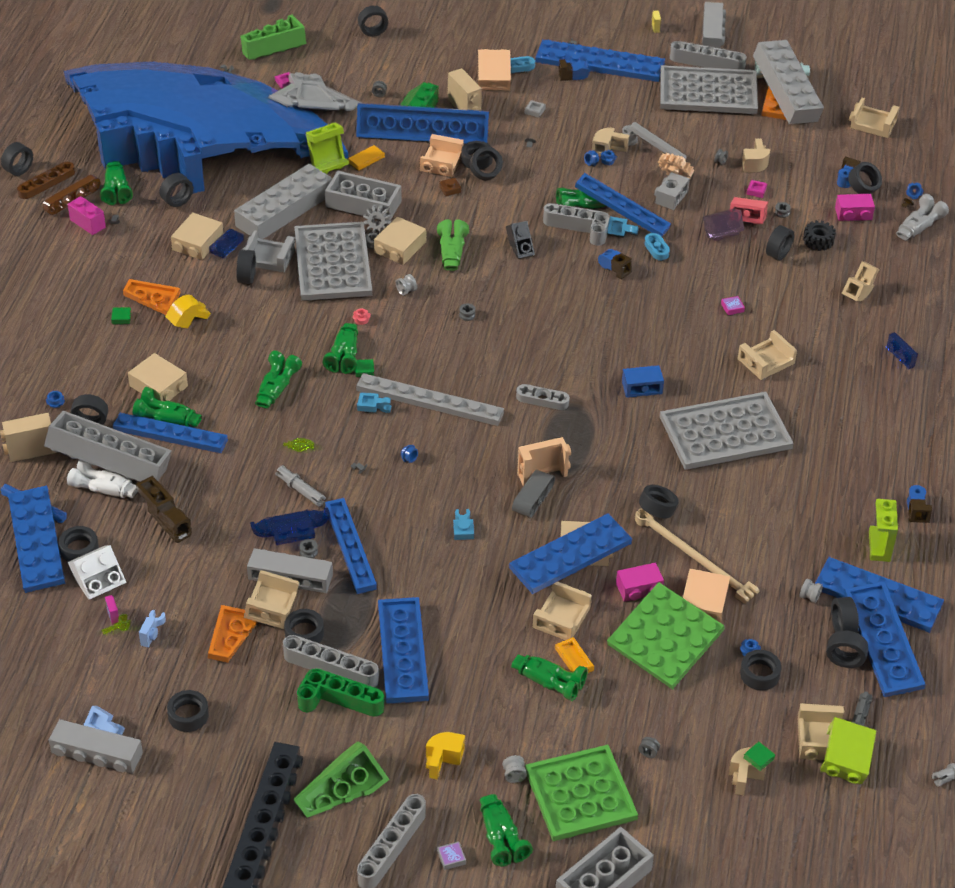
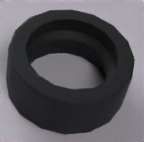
(375, 30)
(470, 148)
(492, 152)
(10, 154)
(872, 172)
(170, 183)
(780, 242)
(246, 266)
(92, 402)
(658, 501)
(73, 534)
(844, 614)
(305, 616)
(851, 640)
(760, 682)
(183, 698)

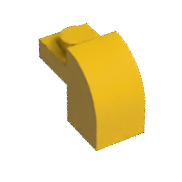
(184, 310)
(446, 748)

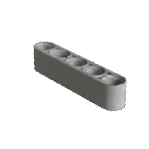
(706, 56)
(315, 655)
(388, 850)

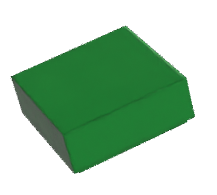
(121, 315)
(365, 366)
(759, 756)

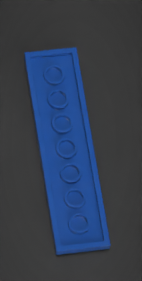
(602, 60)
(420, 122)

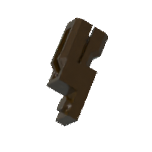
(163, 509)

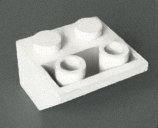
(97, 571)

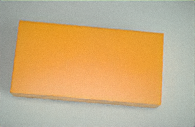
(366, 157)
(573, 655)

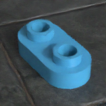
(522, 64)
(657, 246)

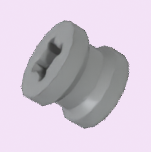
(633, 139)
(406, 284)
(811, 590)
(514, 769)

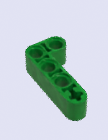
(340, 691)

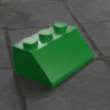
(422, 96)

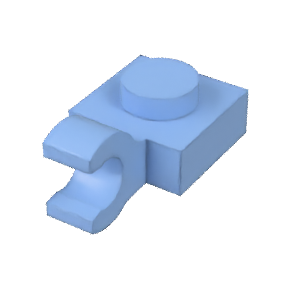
(148, 630)
(101, 720)

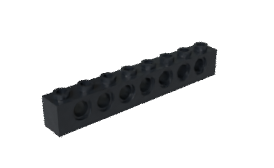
(254, 830)

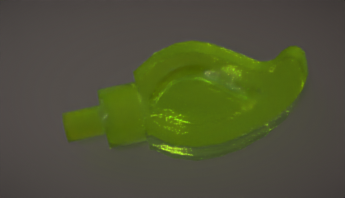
(300, 444)

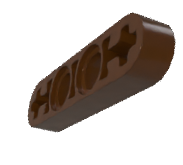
(29, 188)
(55, 203)

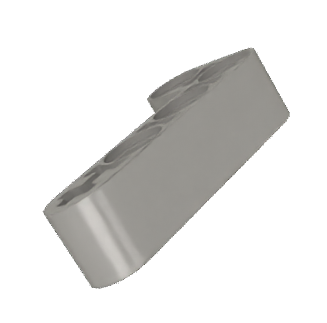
(578, 220)

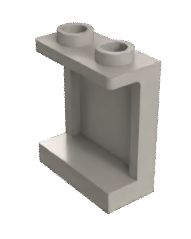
(271, 254)

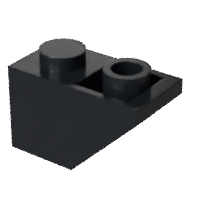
(520, 239)

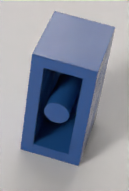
(642, 381)

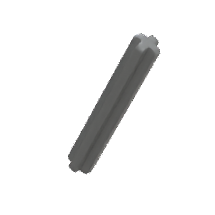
(655, 140)

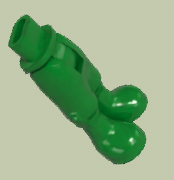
(115, 179)
(576, 198)
(345, 345)
(273, 383)
(164, 411)
(548, 675)
(499, 827)

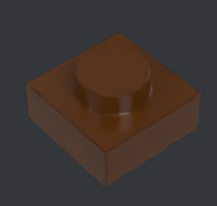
(450, 187)

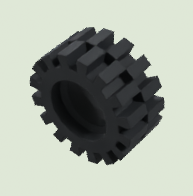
(826, 238)

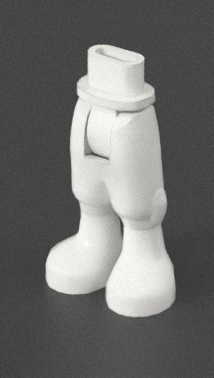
(100, 481)

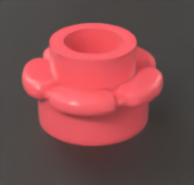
(361, 316)

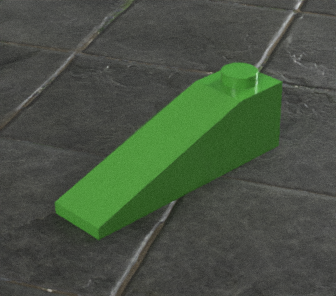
(346, 778)

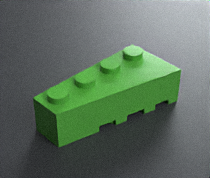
(273, 38)

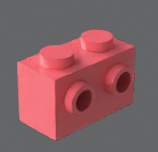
(752, 210)

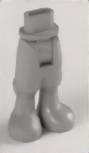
(919, 221)

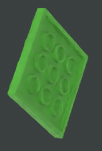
(665, 635)
(581, 792)

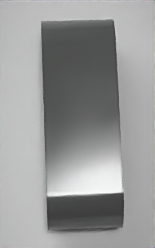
(533, 493)

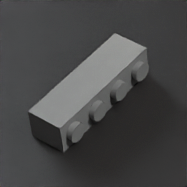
(713, 25)
(311, 573)
(95, 746)

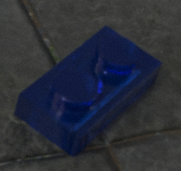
(226, 243)
(901, 350)

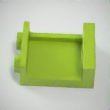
(326, 148)
(884, 535)
(848, 751)

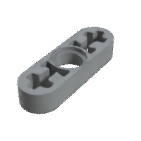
(535, 400)

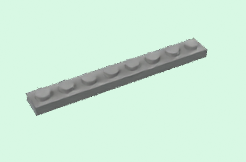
(431, 399)

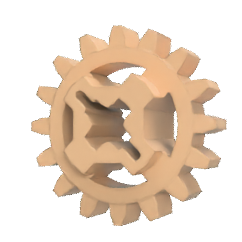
(675, 164)

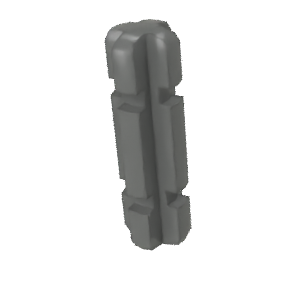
(862, 709)

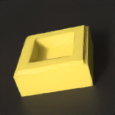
(656, 20)

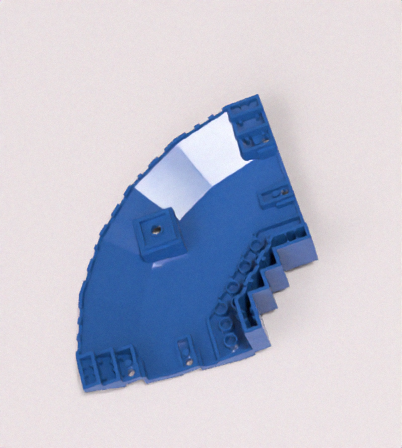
(184, 113)

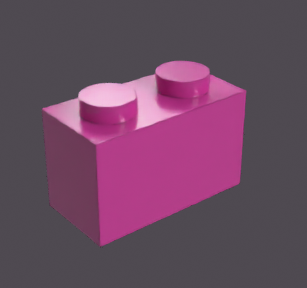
(854, 207)
(86, 215)
(638, 581)

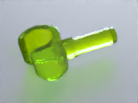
(122, 624)

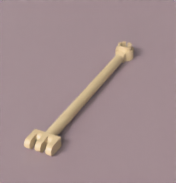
(743, 593)

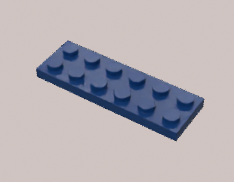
(36, 539)
(570, 553)
(912, 605)
(887, 642)
(403, 650)

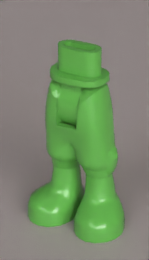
(452, 247)

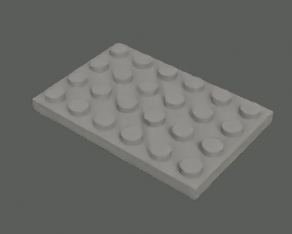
(708, 89)
(333, 261)
(726, 430)

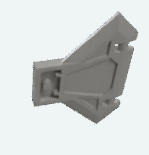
(311, 92)

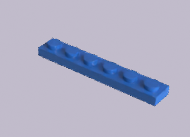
(622, 205)
(170, 432)
(351, 546)

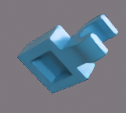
(619, 226)
(370, 402)

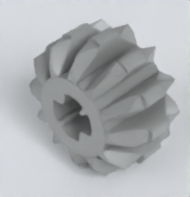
(380, 214)

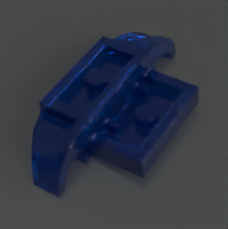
(291, 526)

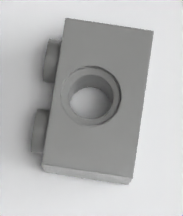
(671, 190)

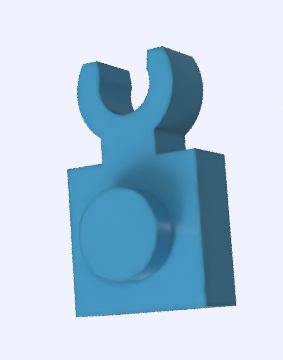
(463, 526)

